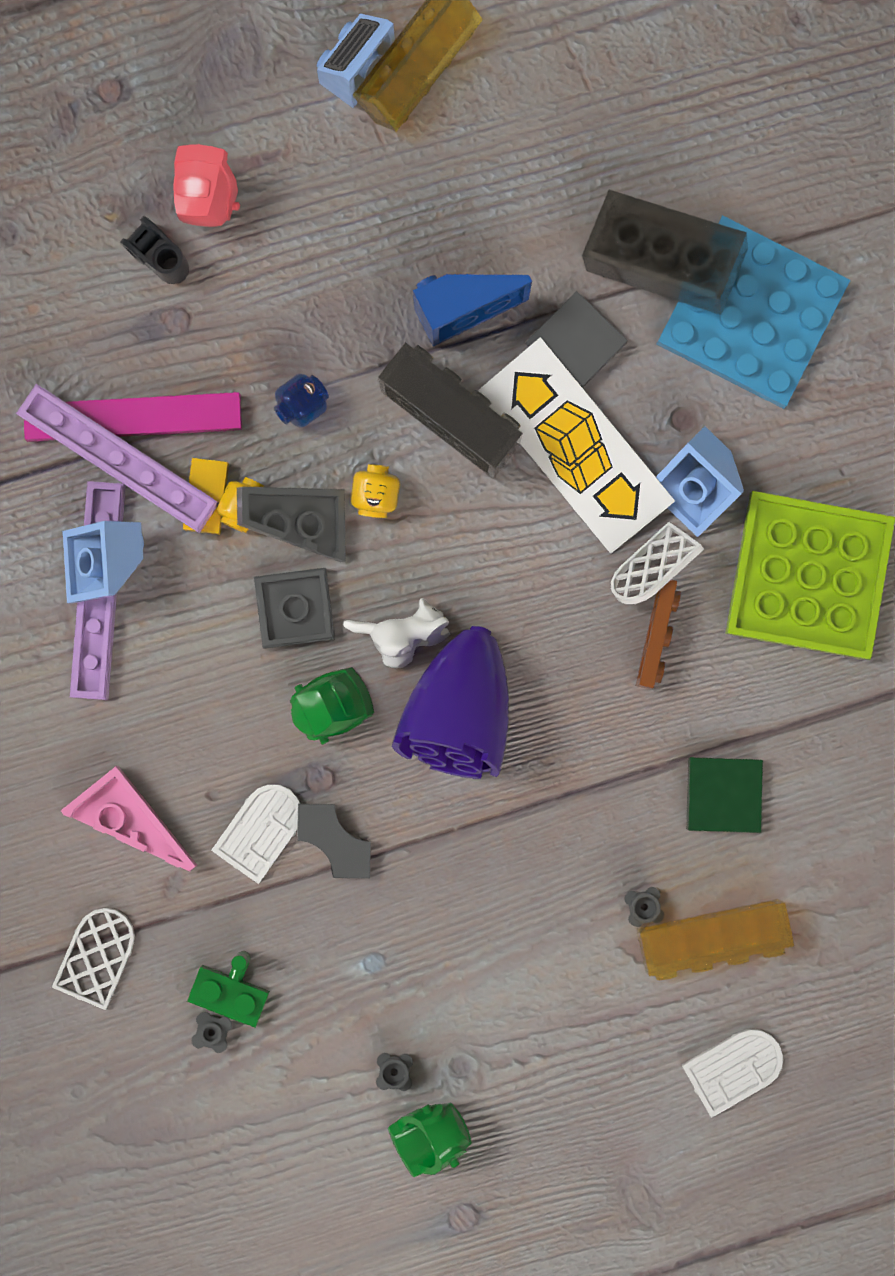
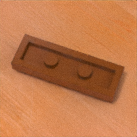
(658, 636)

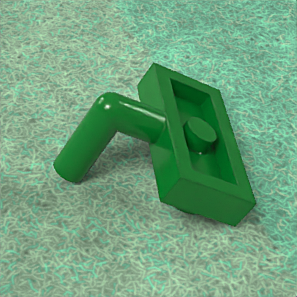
(229, 993)

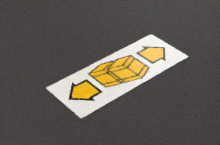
(577, 446)

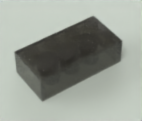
(665, 251)
(450, 410)

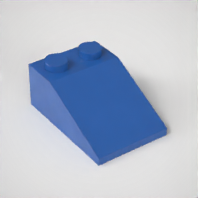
(465, 300)

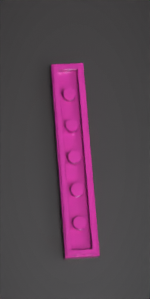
(157, 415)

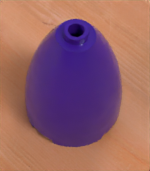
(459, 709)

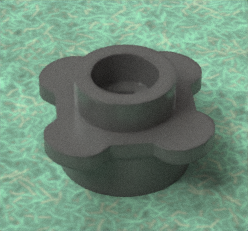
(639, 916)
(219, 1024)
(386, 1079)

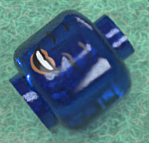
(301, 400)

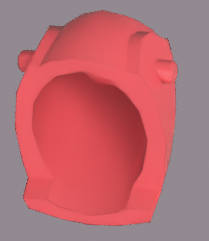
(204, 186)

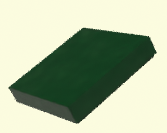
(724, 795)

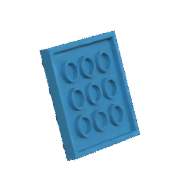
(767, 323)

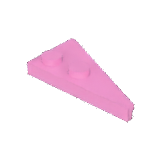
(121, 811)

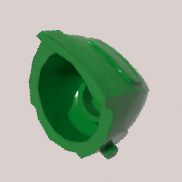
(331, 705)
(430, 1138)

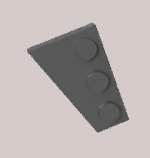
(296, 516)

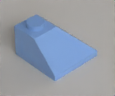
(701, 481)
(100, 558)

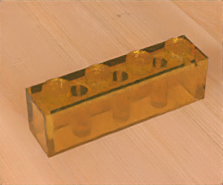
(416, 60)
(715, 938)

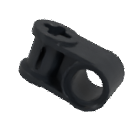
(153, 248)

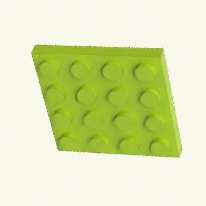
(810, 575)

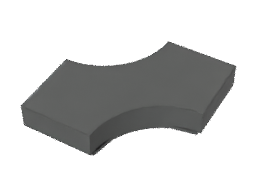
(346, 854)

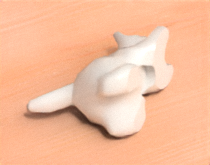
(399, 637)

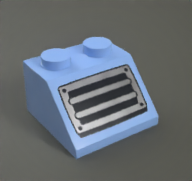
(354, 56)

